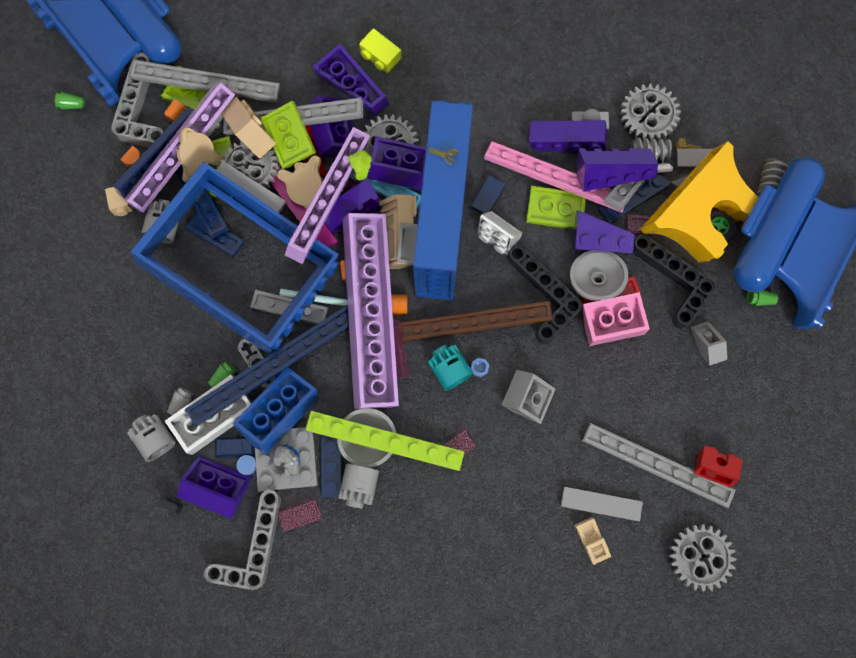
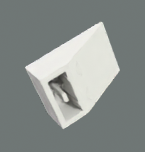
(498, 232)

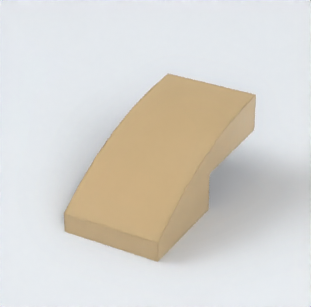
(592, 540)

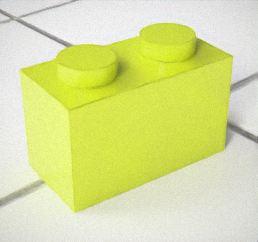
(380, 51)

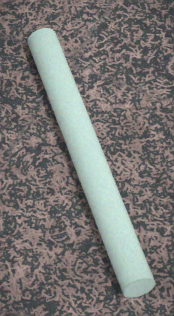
(319, 298)

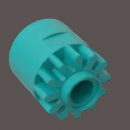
(449, 367)

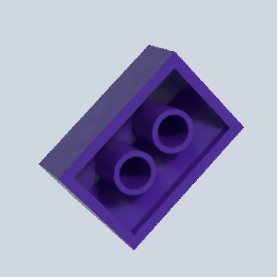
(332, 135)
(397, 163)
(214, 487)

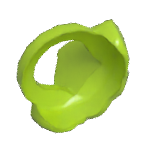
(361, 164)

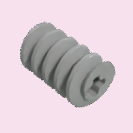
(659, 148)
(772, 173)

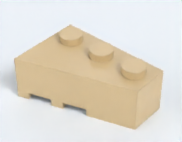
(247, 127)

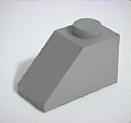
(709, 343)

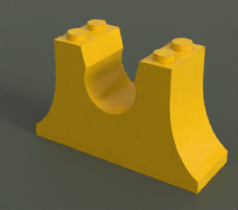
(688, 209)

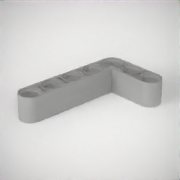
(134, 106)
(256, 548)

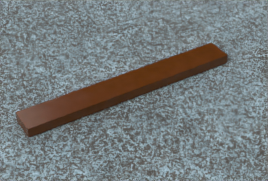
(476, 321)

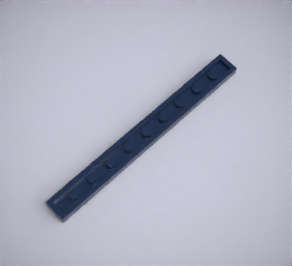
(268, 367)

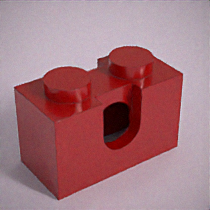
(708, 467)

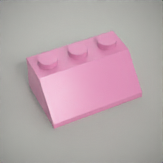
(615, 319)

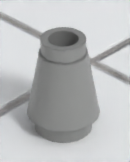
(180, 399)

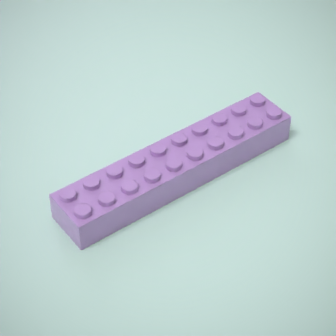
(370, 311)

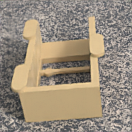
(397, 210)

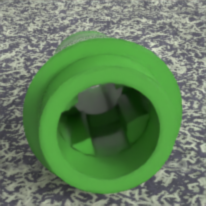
(68, 101)
(762, 298)
(223, 371)

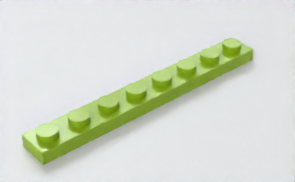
(385, 440)

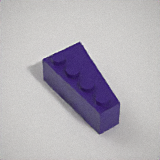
(349, 78)
(568, 135)
(615, 167)

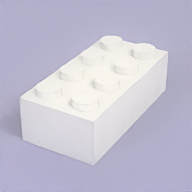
(195, 438)

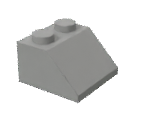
(528, 396)

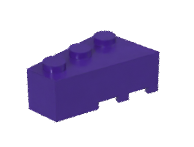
(357, 200)
(600, 236)

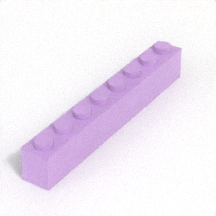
(167, 161)
(325, 198)

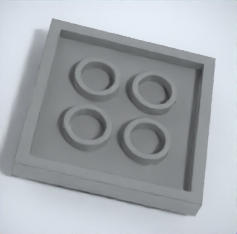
(307, 473)

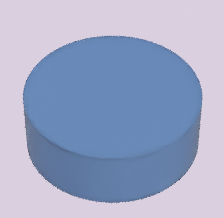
(246, 465)

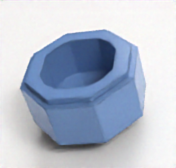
(479, 367)

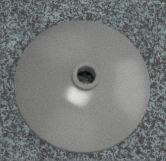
(599, 266)
(364, 455)

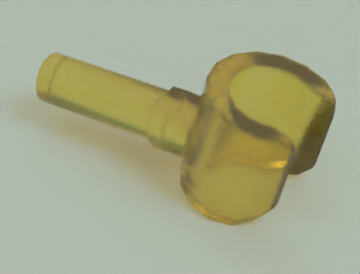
(682, 144)
(445, 154)

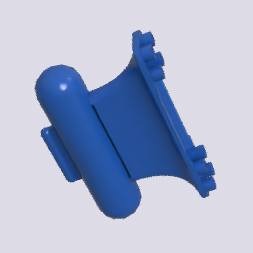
(111, 34)
(797, 241)

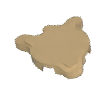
(195, 150)
(303, 182)

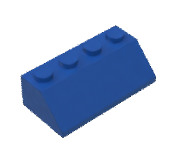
(276, 410)

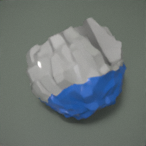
(284, 461)

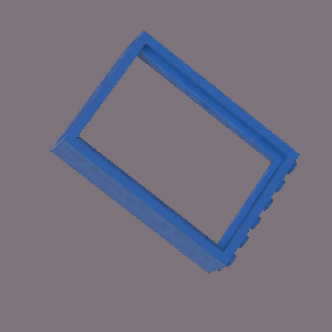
(442, 201)
(261, 214)

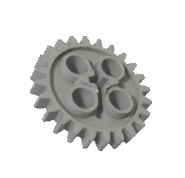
(662, 123)
(382, 126)
(248, 166)
(716, 548)

